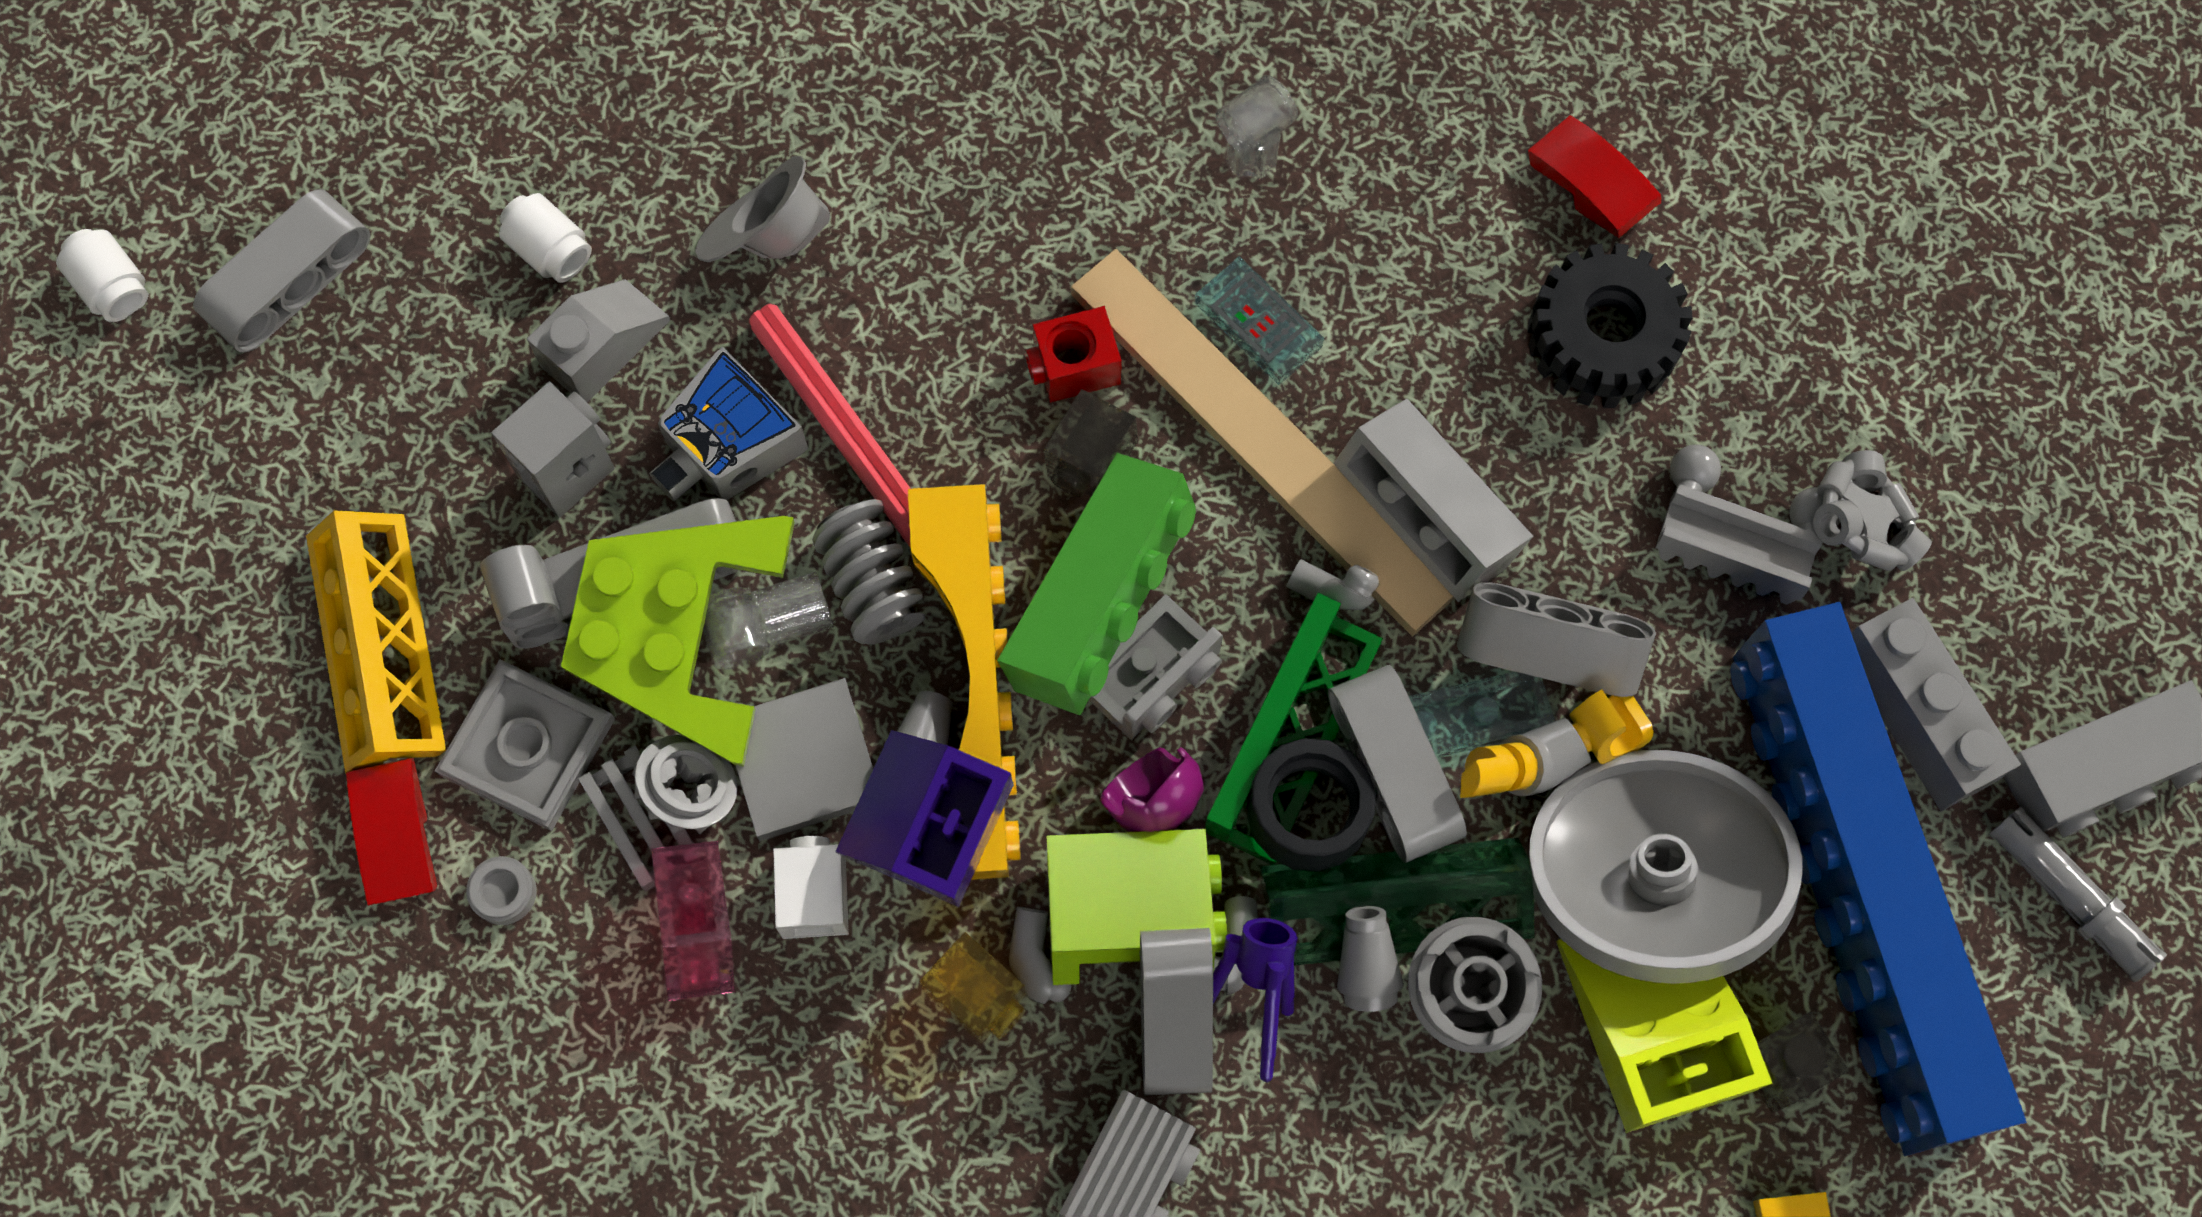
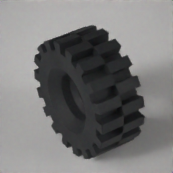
(1591, 362)

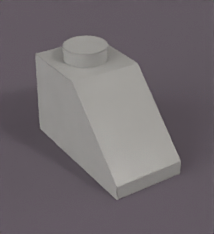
(595, 336)

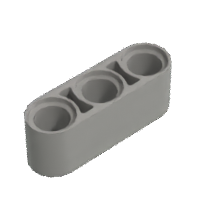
(281, 270)
(1555, 639)
(1405, 772)
(1176, 1011)

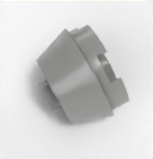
(1475, 985)

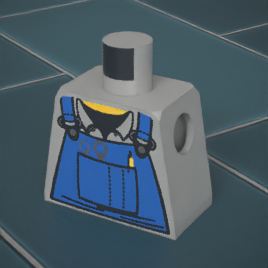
(725, 432)

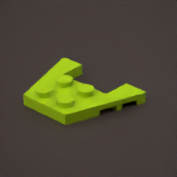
(645, 616)

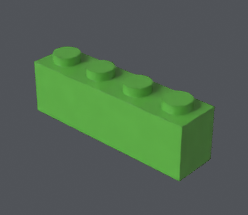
(1098, 584)

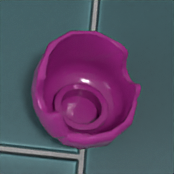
(1154, 792)

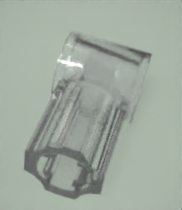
(1254, 127)
(747, 623)

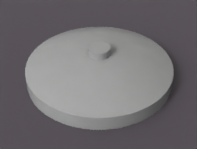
(1665, 866)

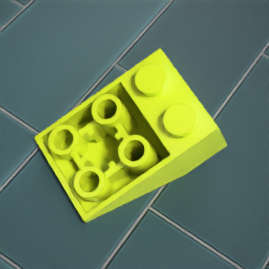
(1666, 1043)

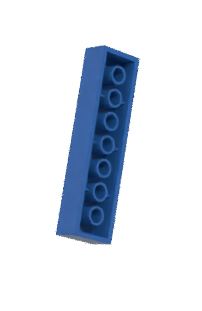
(1874, 883)

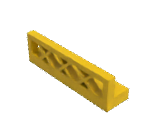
(353, 643)

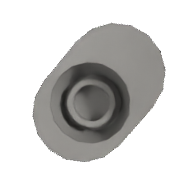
(770, 219)

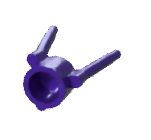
(1266, 963)

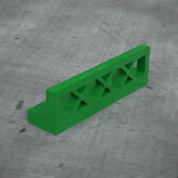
(1272, 717)

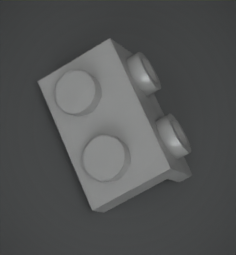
(1155, 666)

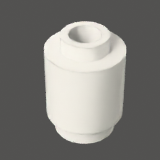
(544, 237)
(102, 274)

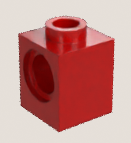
(1081, 331)

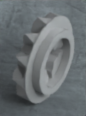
(694, 763)

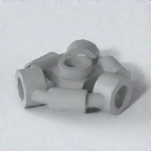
(1868, 516)

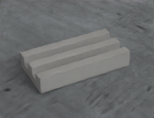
(613, 773)

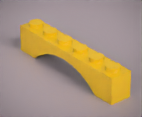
(952, 552)

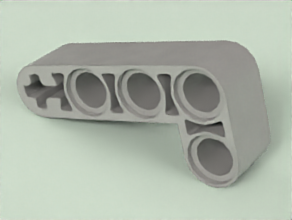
(538, 595)

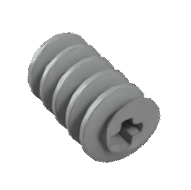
(864, 572)

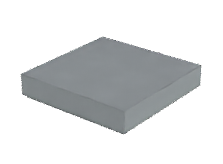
(525, 745)
(804, 760)

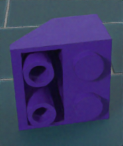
(926, 815)

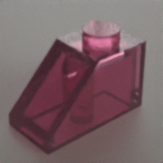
(693, 920)

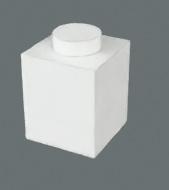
(810, 889)

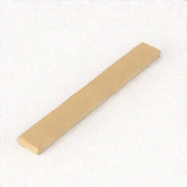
(1261, 439)

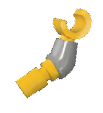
(1554, 752)

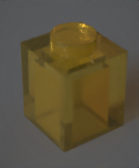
(975, 990)

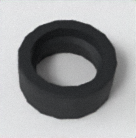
(1333, 762)

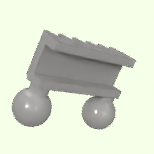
(1736, 538)

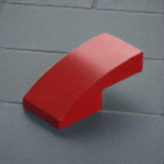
(1597, 174)
(390, 831)

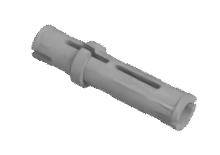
(2079, 895)

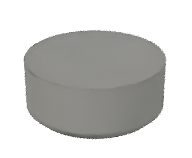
(501, 890)

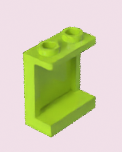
(1127, 883)

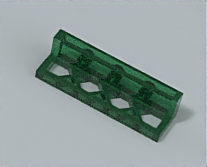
(1384, 881)

